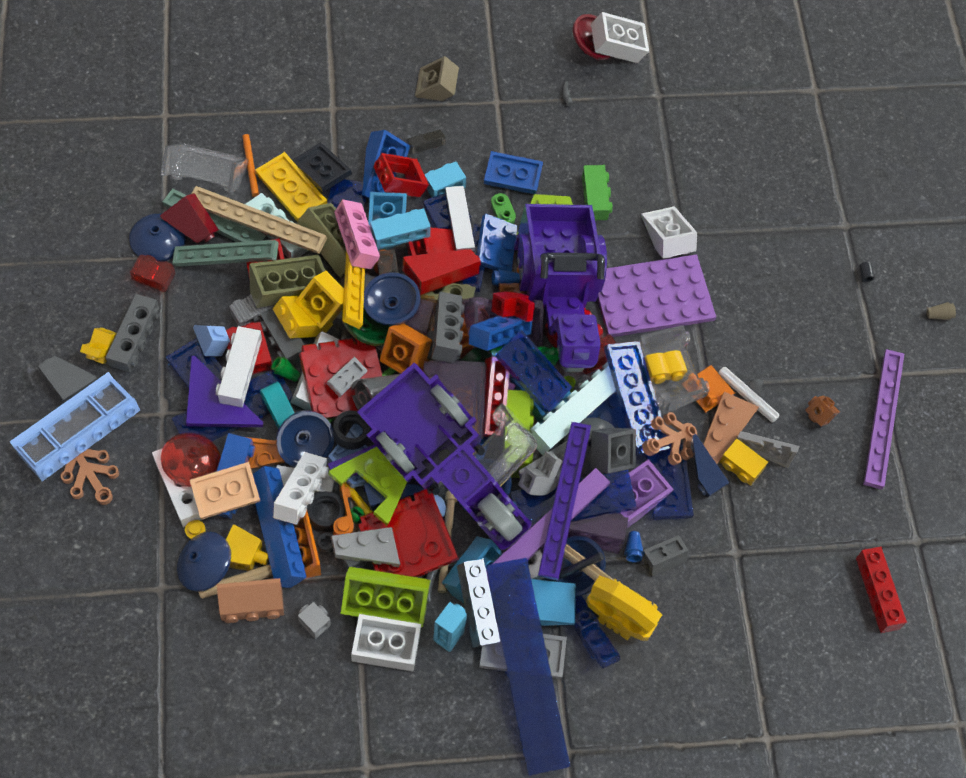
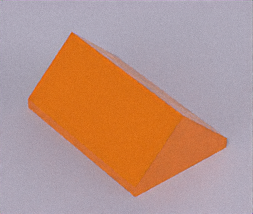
(307, 547)

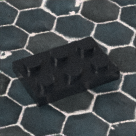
(322, 167)

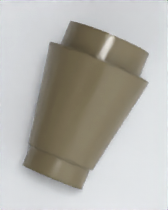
(943, 311)

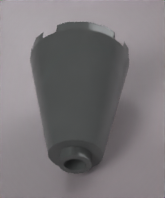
(368, 388)

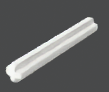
(748, 394)

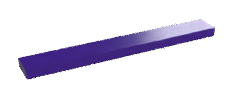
(564, 501)

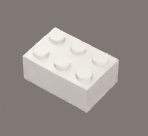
(619, 37)
(386, 642)

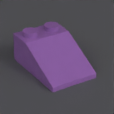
(648, 490)

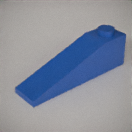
(378, 143)

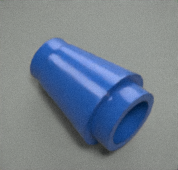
(503, 276)
(634, 547)

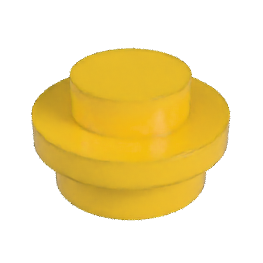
(194, 528)

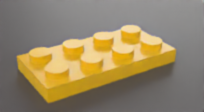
(290, 185)

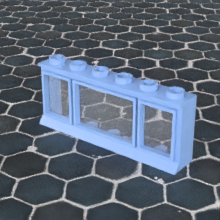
(74, 426)

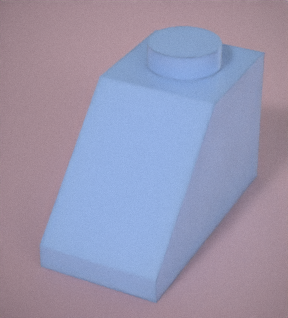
(212, 339)

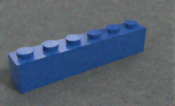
(278, 534)

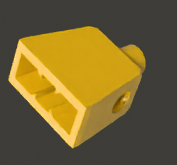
(245, 549)

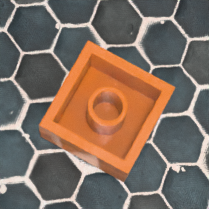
(404, 347)

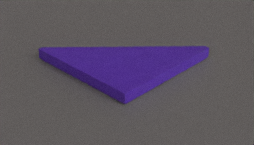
(205, 406)

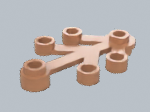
(685, 433)
(87, 470)

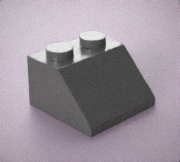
(613, 449)

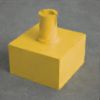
(322, 299)

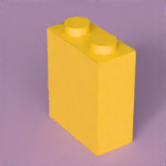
(295, 320)

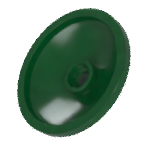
(370, 332)

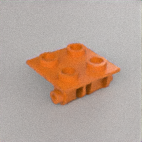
(717, 388)

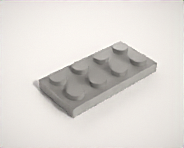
(493, 657)

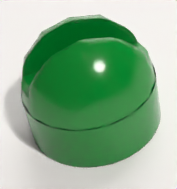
(356, 519)

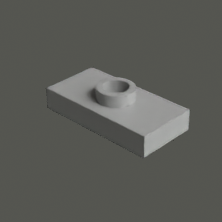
(346, 376)

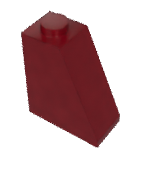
(191, 219)

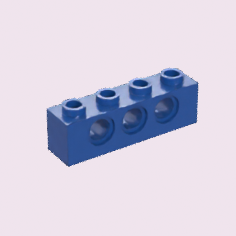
(497, 331)

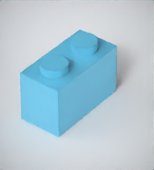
(447, 176)

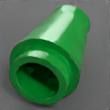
(284, 368)

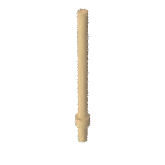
(450, 499)

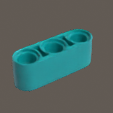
(276, 403)

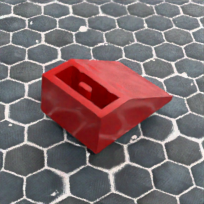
(439, 241)

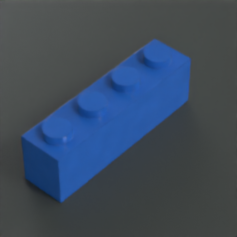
(235, 452)

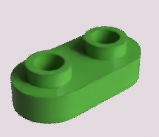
(503, 208)

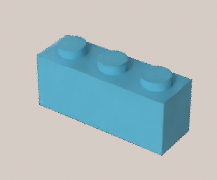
(400, 228)
(450, 626)

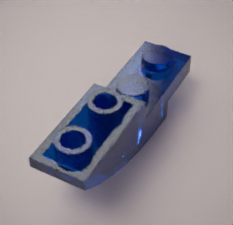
(593, 636)

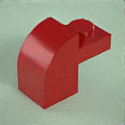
(513, 304)

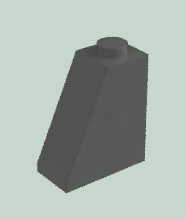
(65, 377)

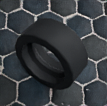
(350, 443)
(325, 497)

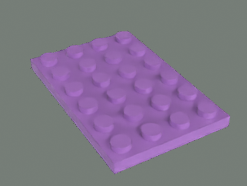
(655, 296)

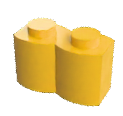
(665, 366)

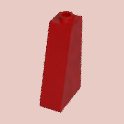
(441, 268)

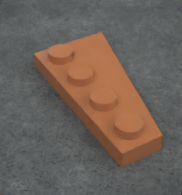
(728, 421)

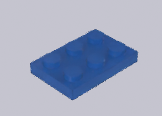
(513, 172)
(496, 243)

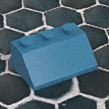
(386, 205)
(479, 549)

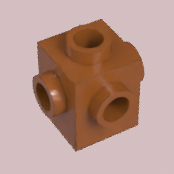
(822, 410)

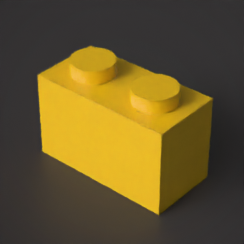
(743, 462)

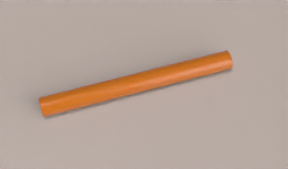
(250, 166)

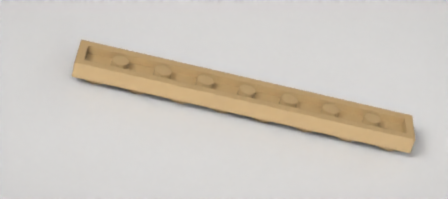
(261, 220)

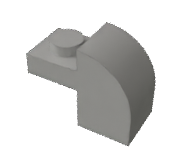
(544, 479)

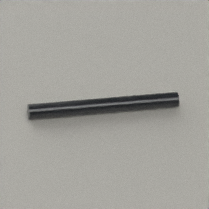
(578, 566)

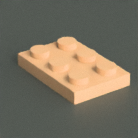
(224, 490)

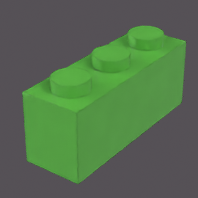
(596, 190)

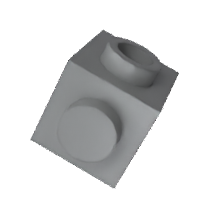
(314, 619)

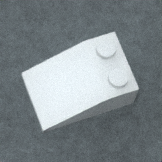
(670, 232)

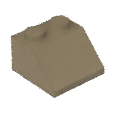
(437, 80)

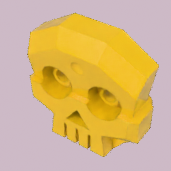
(623, 609)

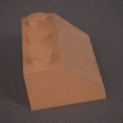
(250, 600)

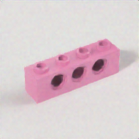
(356, 234)

